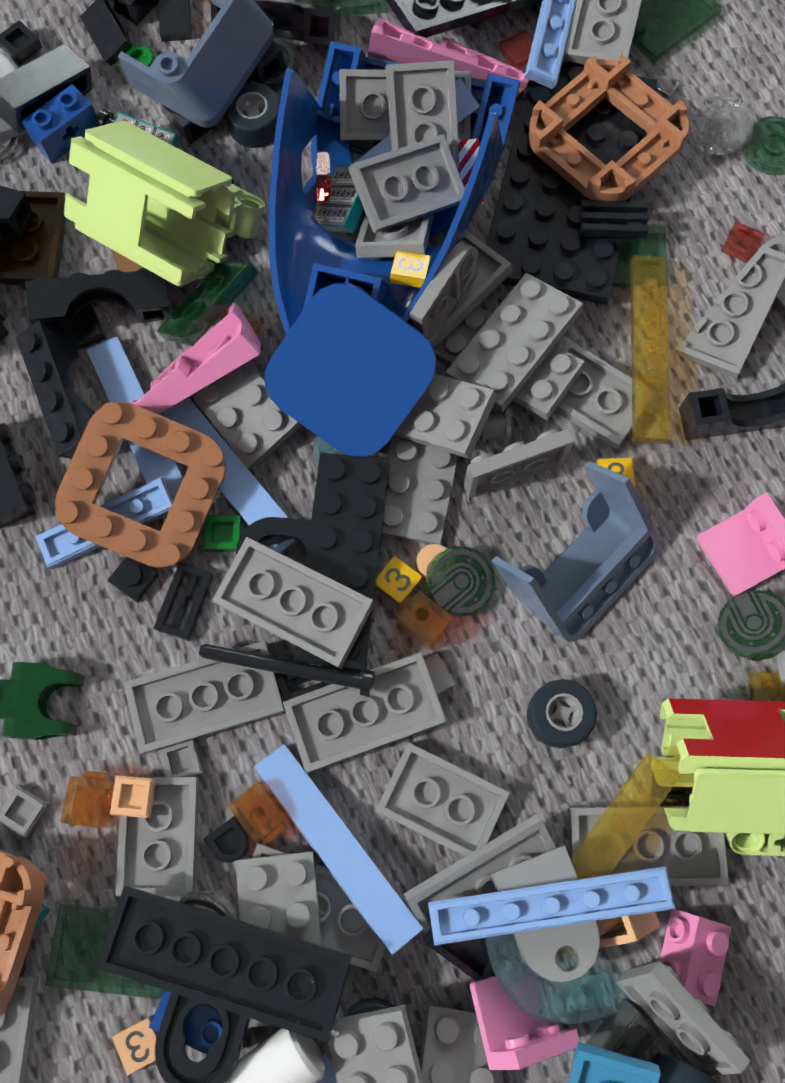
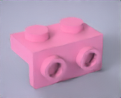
(696, 953)

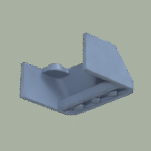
(215, 69)
(595, 565)

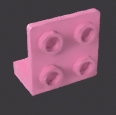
(747, 545)
(510, 1034)

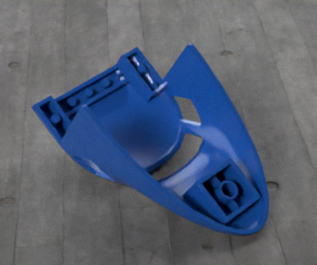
(307, 254)

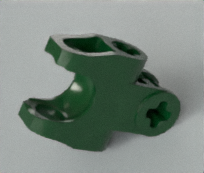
(26, 697)

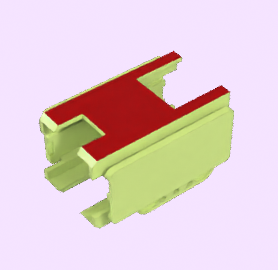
(736, 768)

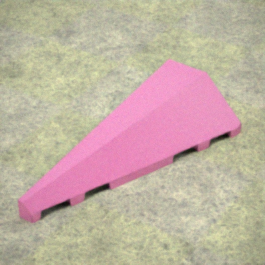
(403, 46)
(213, 356)

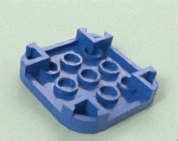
(350, 369)

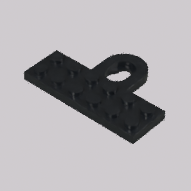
(340, 537)
(222, 964)

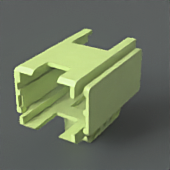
(158, 202)

